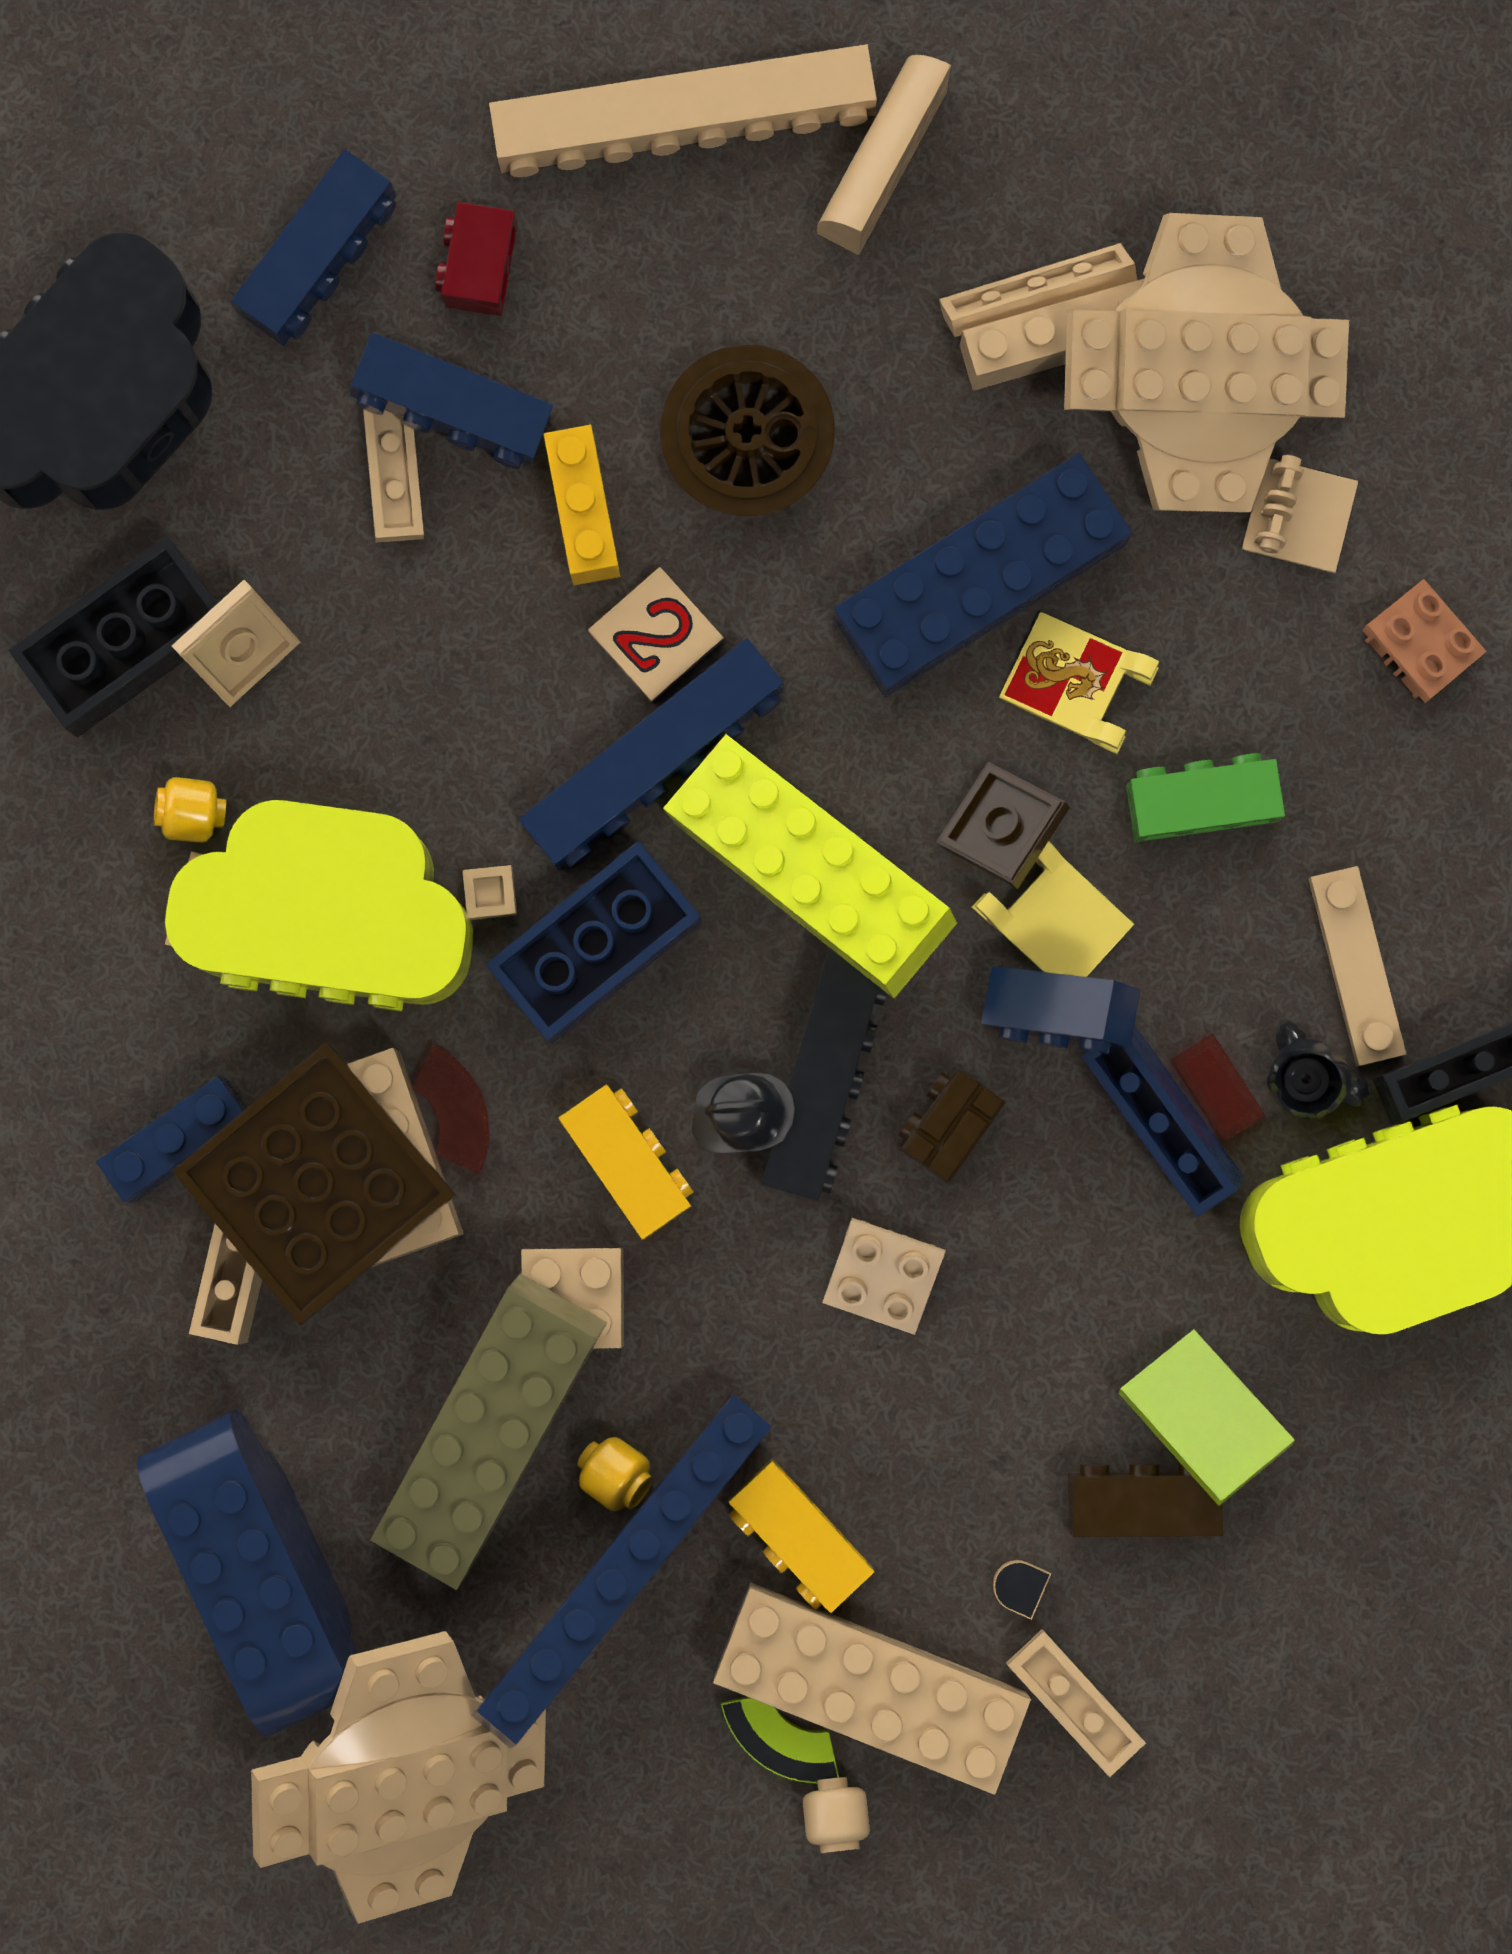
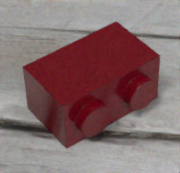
(477, 258)

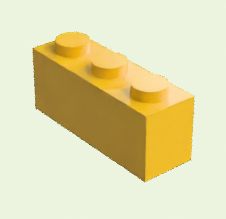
(582, 505)
(627, 1160)
(799, 1537)

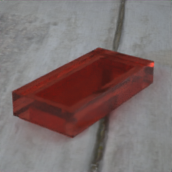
(1217, 1087)

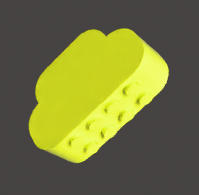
(322, 907)
(1392, 1224)

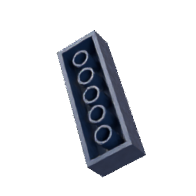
(981, 575)

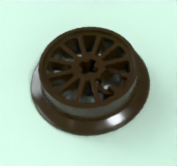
(736, 367)

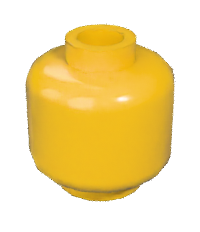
(188, 809)
(614, 1474)

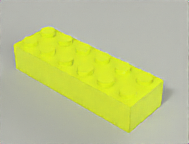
(811, 866)

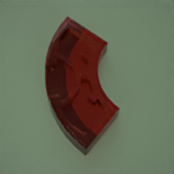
(458, 1107)

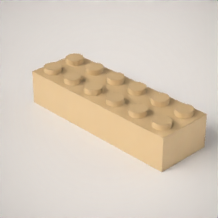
(872, 1688)

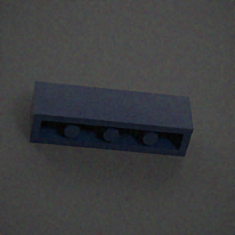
(315, 248)
(449, 400)
(1166, 1123)

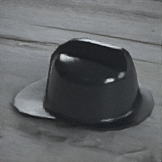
(743, 1113)

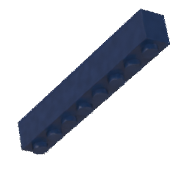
(621, 1572)

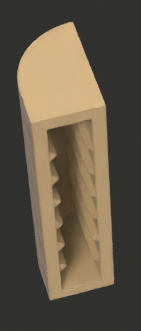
(885, 152)

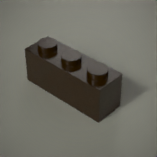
(1140, 1503)

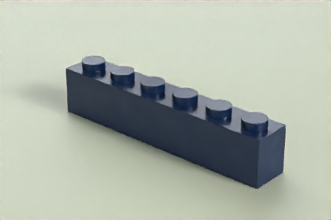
(652, 754)

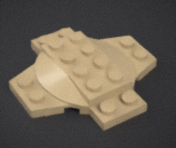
(1206, 363)
(394, 1781)

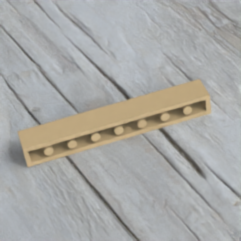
(684, 110)

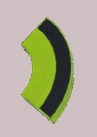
(778, 1743)

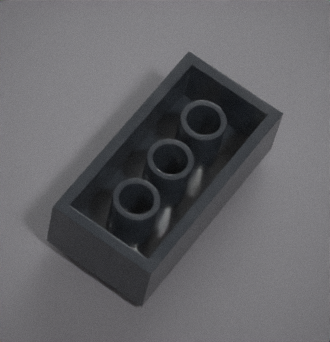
(115, 638)

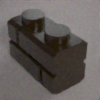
(951, 1124)

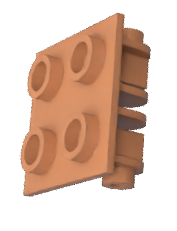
(1423, 641)

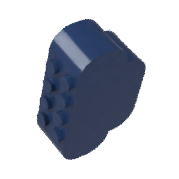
(251, 1569)

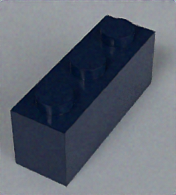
(1060, 1009)
(162, 1145)

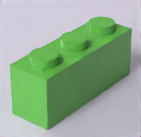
(1204, 798)

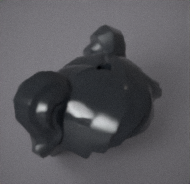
(1329, 1073)

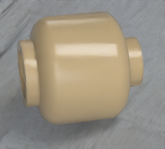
(836, 1815)

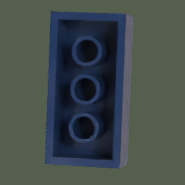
(594, 942)

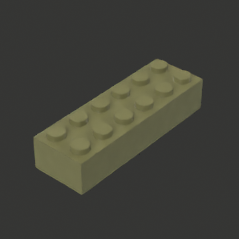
(488, 1431)

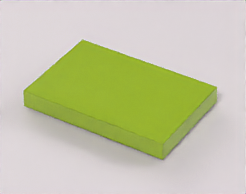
(1206, 1417)

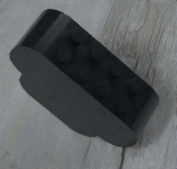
(100, 378)

